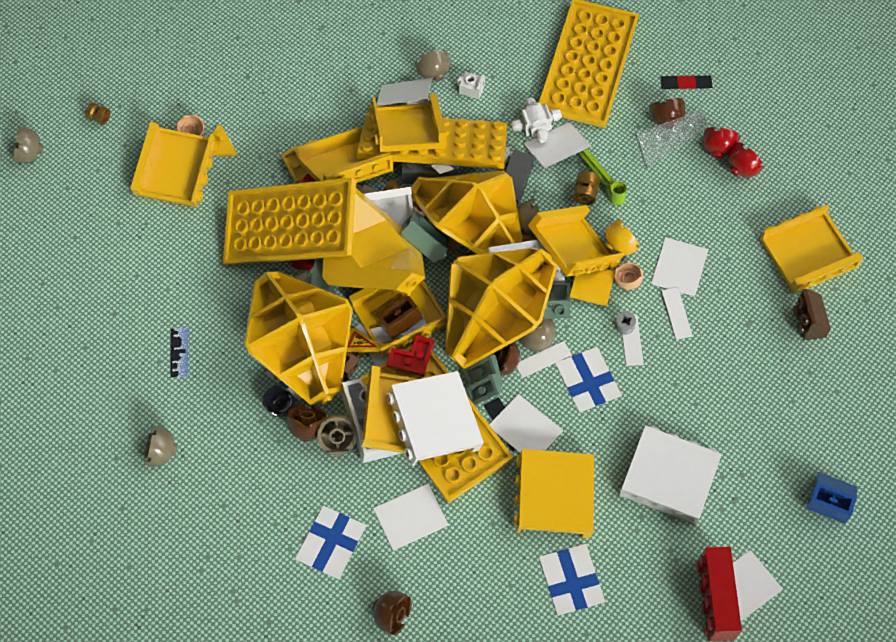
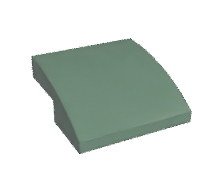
(483, 380)

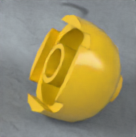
(620, 239)

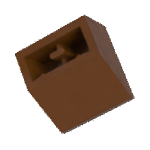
(397, 315)
(811, 315)

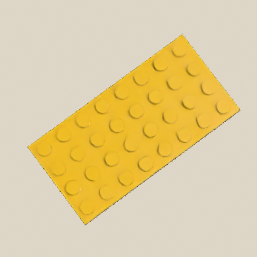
(589, 62)
(467, 144)
(290, 222)
(461, 470)

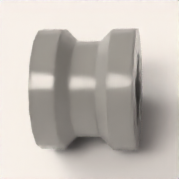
(623, 326)

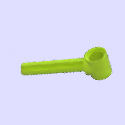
(613, 187)

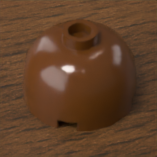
(667, 110)
(507, 358)
(304, 422)
(390, 611)

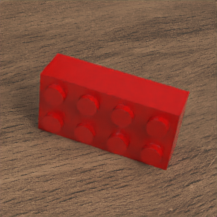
(719, 594)

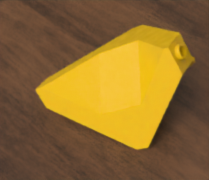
(471, 208)
(379, 254)
(495, 301)
(299, 335)

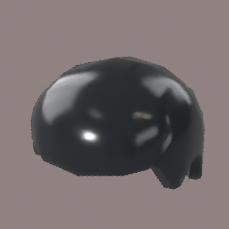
(278, 401)

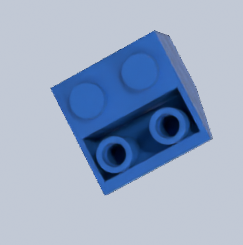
(832, 498)

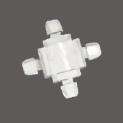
(536, 120)

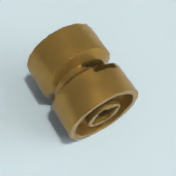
(586, 188)

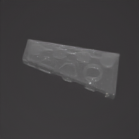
(663, 138)

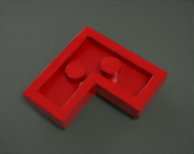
(414, 361)

